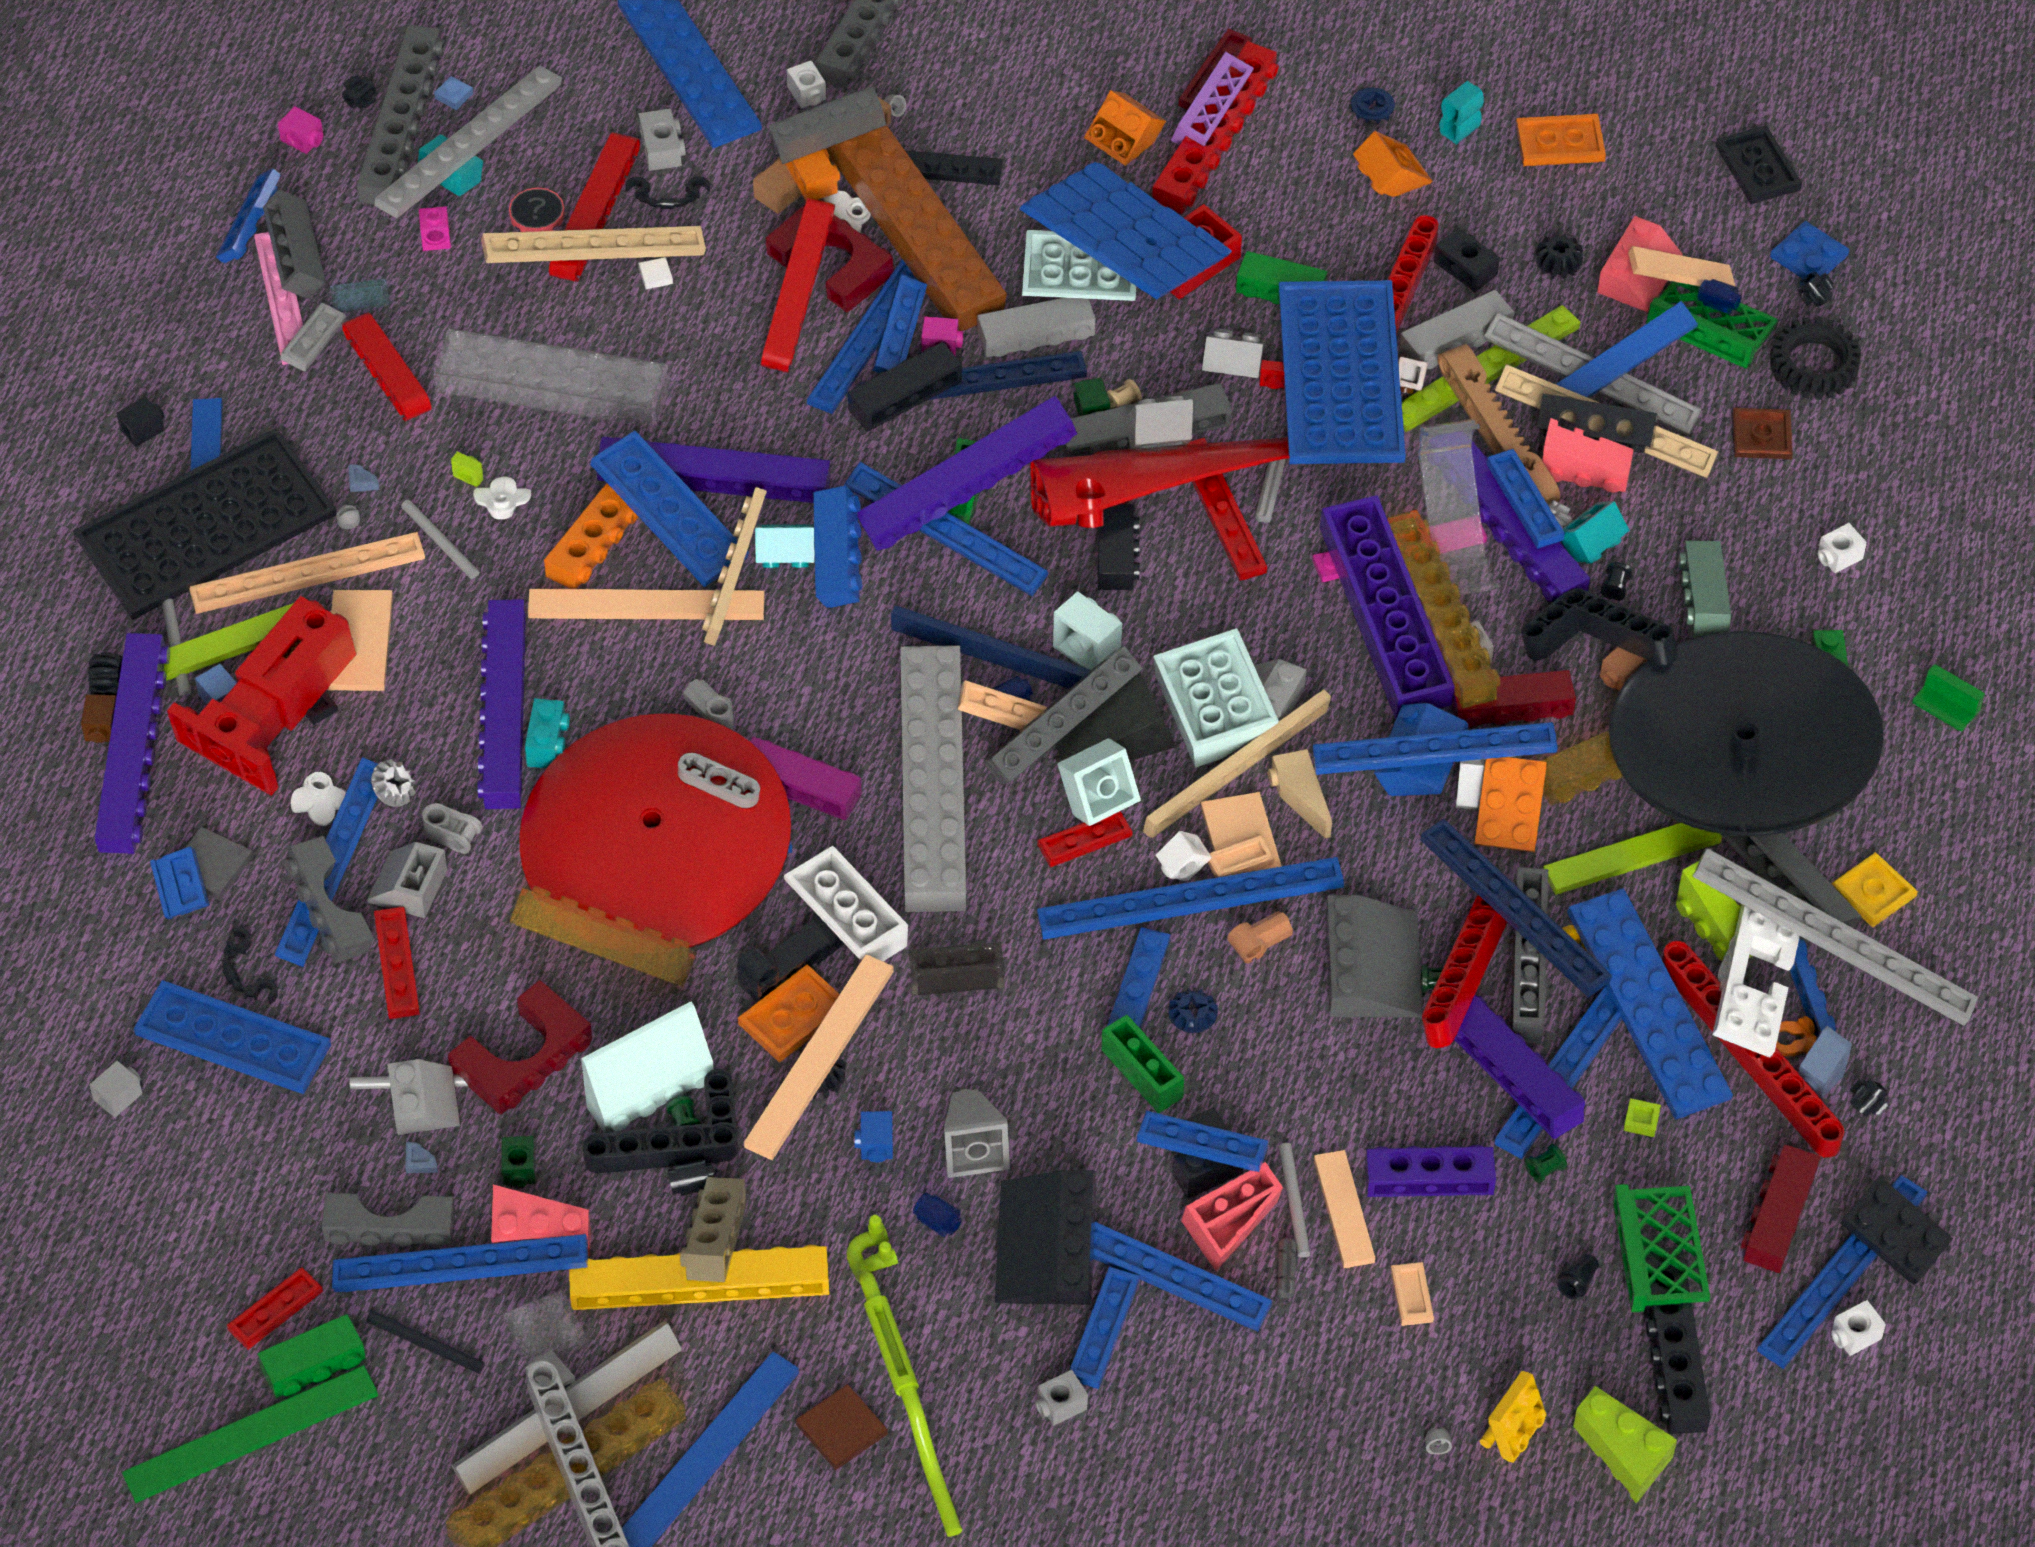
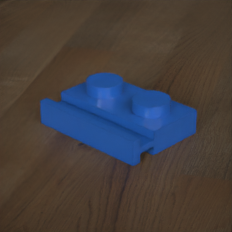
(179, 883)

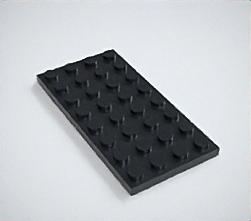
(204, 523)

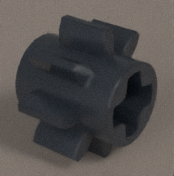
(359, 92)
(1816, 289)
(1869, 1097)

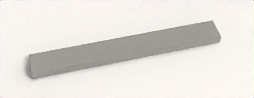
(1566, 360)
(584, 1395)

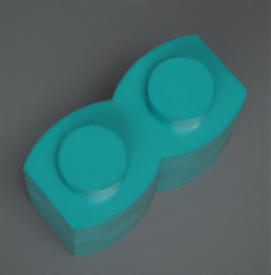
(1461, 112)

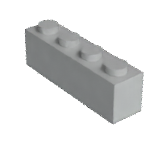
(1035, 325)
(1453, 328)

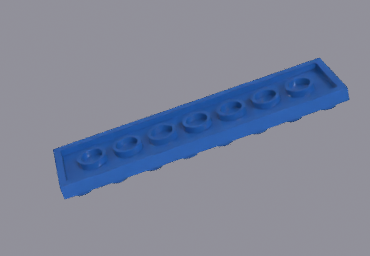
(691, 69)
(1650, 1004)

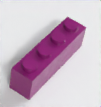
(813, 781)

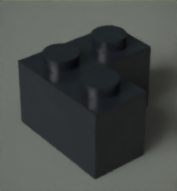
(1199, 1174)

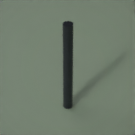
(425, 1342)

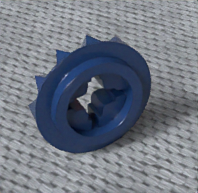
(1365, 97)
(1184, 1019)

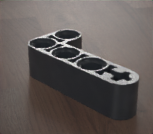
(809, 945)

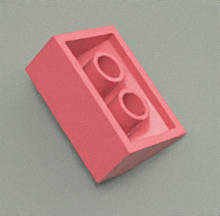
(1617, 274)

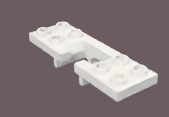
(1744, 1013)

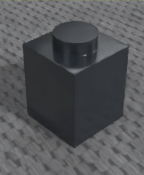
(141, 421)

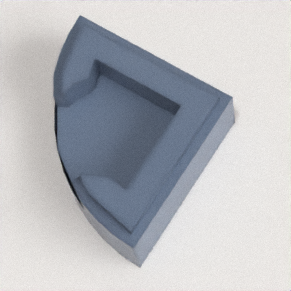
(361, 479)
(419, 1159)

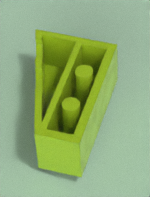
(1709, 910)
(1624, 1441)

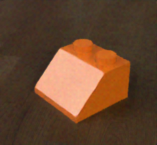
(1390, 165)

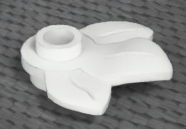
(845, 205)
(502, 497)
(318, 802)

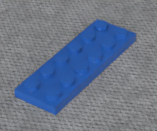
(666, 506)
(232, 1037)

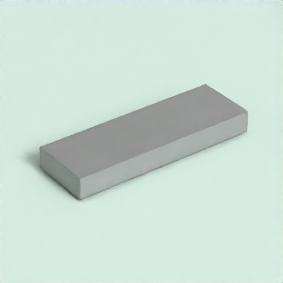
(313, 337)

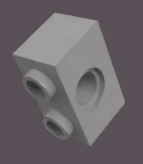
(660, 139)

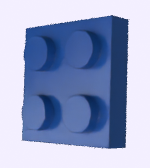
(1809, 251)

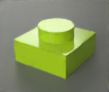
(467, 469)
(1642, 1117)

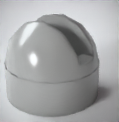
(898, 103)
(348, 516)
(1438, 1435)

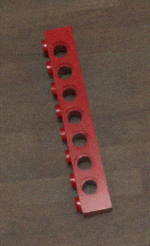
(1192, 161)

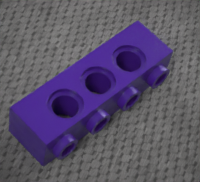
(1416, 1181)

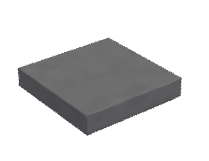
(219, 861)

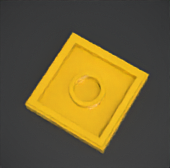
(1874, 889)

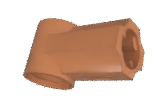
(1254, 939)

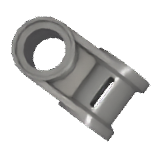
(454, 830)

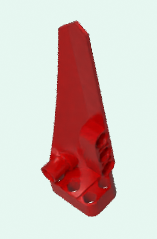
(1107, 478)

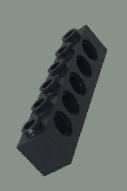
(1679, 1415)

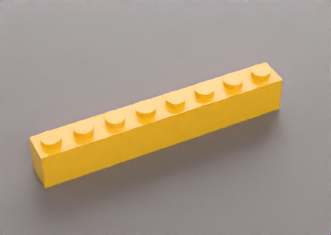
(663, 1280)

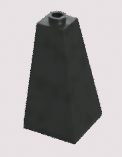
(1127, 719)

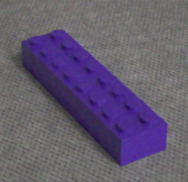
(1386, 604)

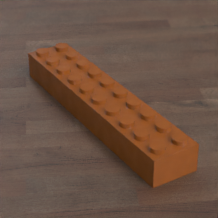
(919, 226)

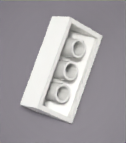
(849, 905)

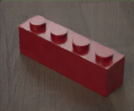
(1523, 698)
(1781, 1208)

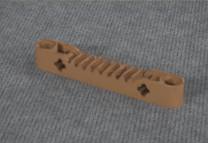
(1468, 382)

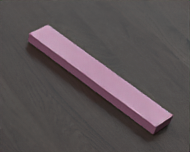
(282, 303)

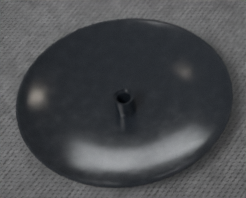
(1746, 734)

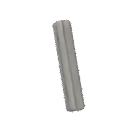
(1269, 491)

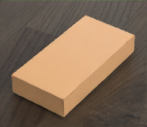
(1241, 857)
(1412, 1293)

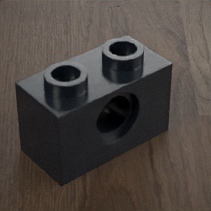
(1466, 259)

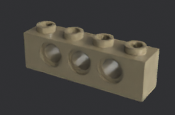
(714, 1229)

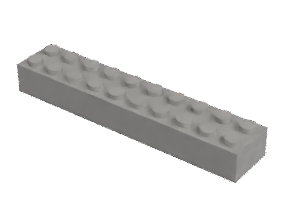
(932, 779)

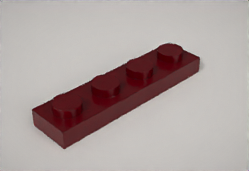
(1232, 43)

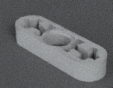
(723, 791)

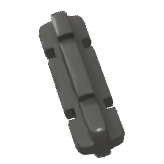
(1286, 1268)

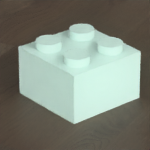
(1085, 631)
(1099, 781)

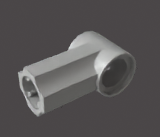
(709, 703)

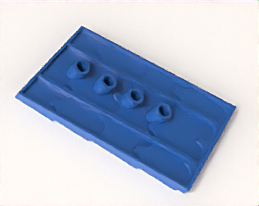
(1126, 230)

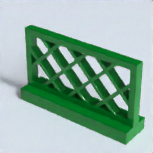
(1709, 334)
(1634, 1255)

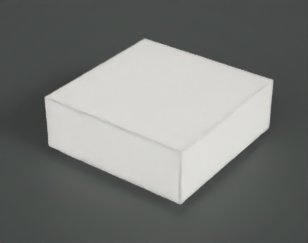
(655, 273)

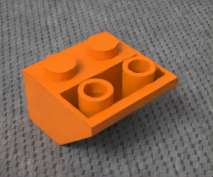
(1124, 127)

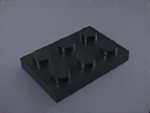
(1758, 164)
(1896, 1230)

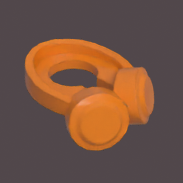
(1802, 1027)

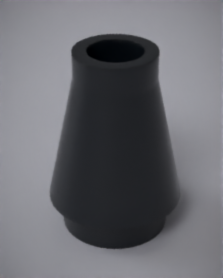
(1577, 1278)

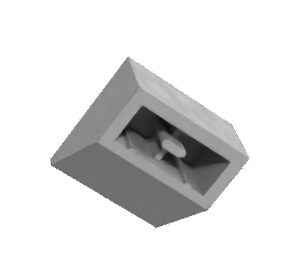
(1233, 353)
(1160, 423)
(410, 878)

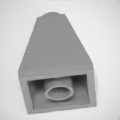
(974, 1135)

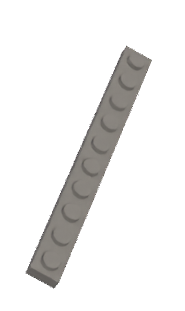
(467, 142)
(1835, 937)

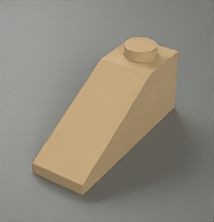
(1300, 789)

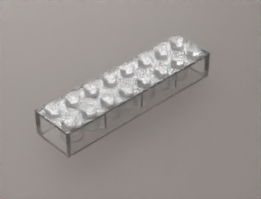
(552, 378)

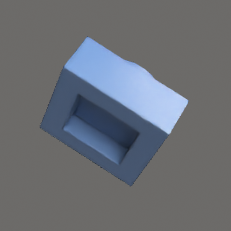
(453, 92)

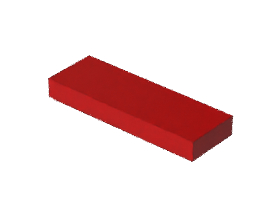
(1083, 839)
(274, 1308)

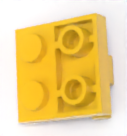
(1515, 1418)

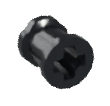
(1616, 581)

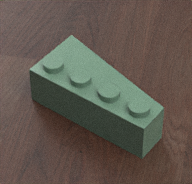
(1705, 588)

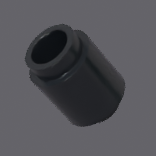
(690, 1177)

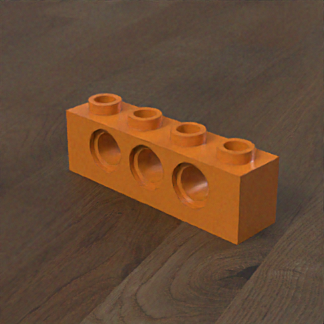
(589, 539)

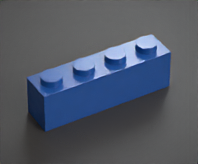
(837, 547)

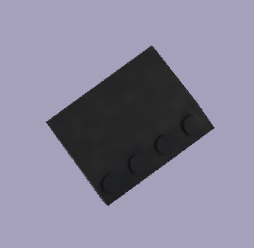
(1046, 1238)

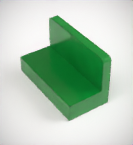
(1949, 698)

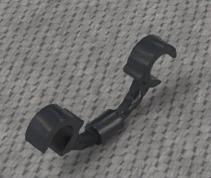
(667, 203)
(232, 976)

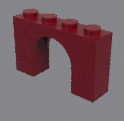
(858, 278)
(506, 1082)

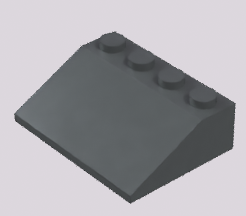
(1372, 958)

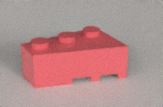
(1585, 460)
(1231, 1213)
(528, 1217)

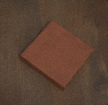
(1762, 433)
(841, 1427)

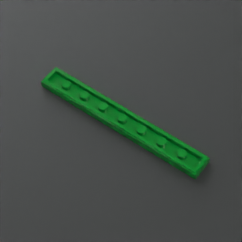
(249, 1434)

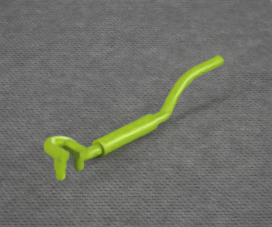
(897, 1359)

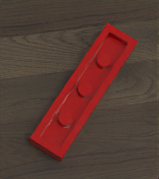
(396, 963)

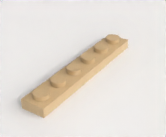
(729, 575)

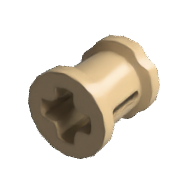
(1124, 395)

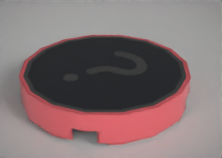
(536, 210)

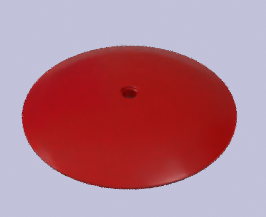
(688, 875)

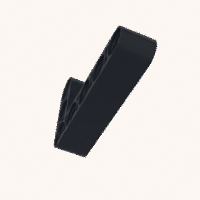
(1600, 618)
(674, 1138)

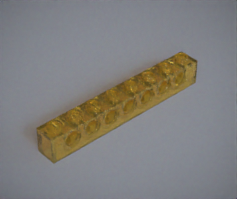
(1448, 619)
(532, 1504)

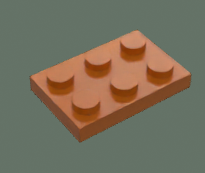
(1560, 140)
(1510, 803)
(789, 1013)

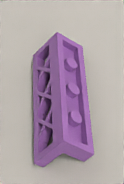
(1204, 98)

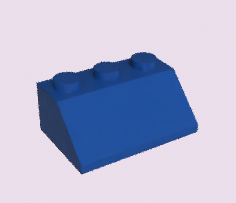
(1419, 779)

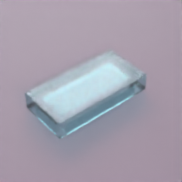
(360, 295)

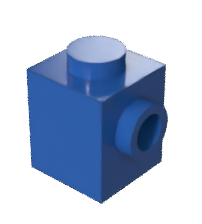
(875, 1136)

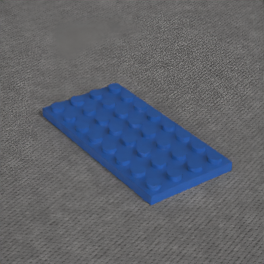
(1341, 372)

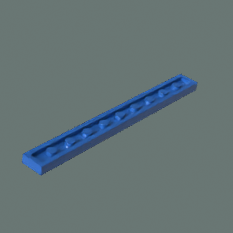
(1190, 898)

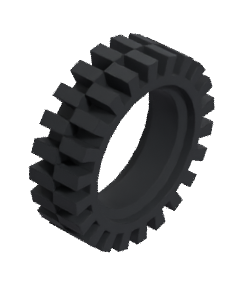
(1822, 334)

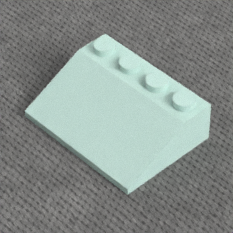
(1062, 270)
(1214, 695)
(646, 1069)

